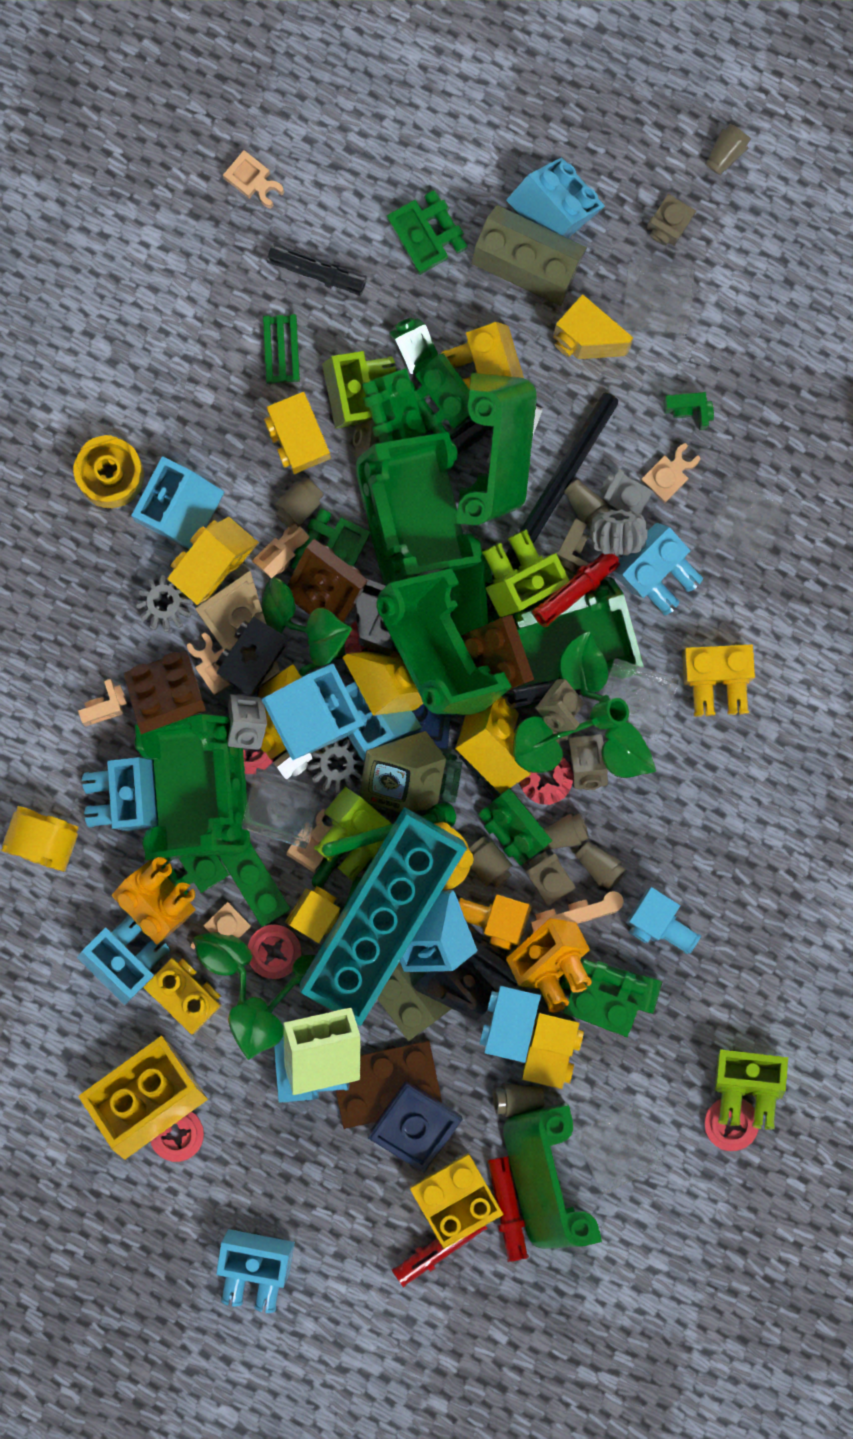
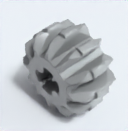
(618, 532)
(155, 596)
(334, 776)

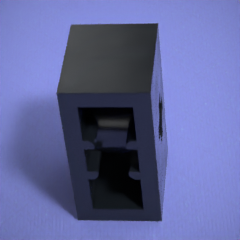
(268, 646)

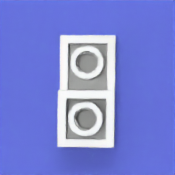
(288, 767)

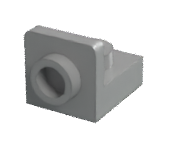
(625, 493)
(246, 722)

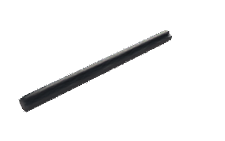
(563, 476)

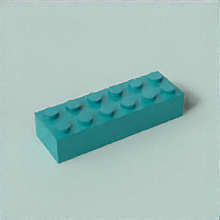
(382, 915)

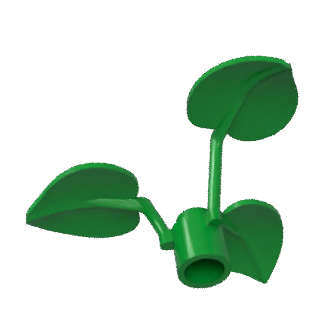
(323, 628)
(624, 752)
(251, 1019)

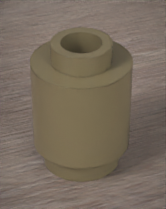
(298, 502)
(489, 863)

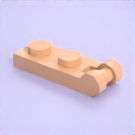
(581, 911)

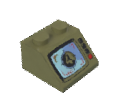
(404, 774)

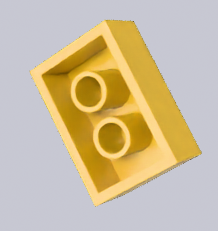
(142, 1097)

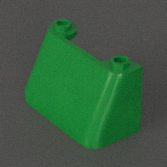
(510, 408)
(414, 508)
(598, 611)
(432, 648)
(197, 789)
(537, 1183)

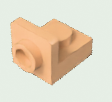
(100, 710)

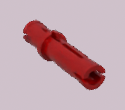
(586, 579)
(510, 1222)
(406, 1273)

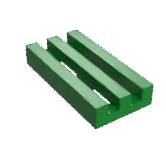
(280, 320)

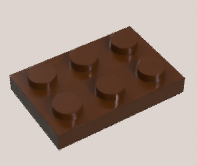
(326, 582)
(500, 649)
(164, 691)
(382, 1077)

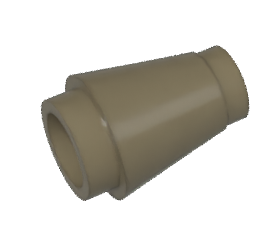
(727, 149)
(585, 502)
(567, 832)
(601, 866)
(516, 1099)

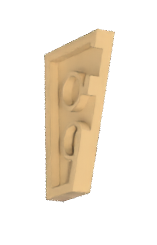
(228, 610)

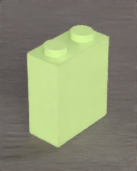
(322, 1051)

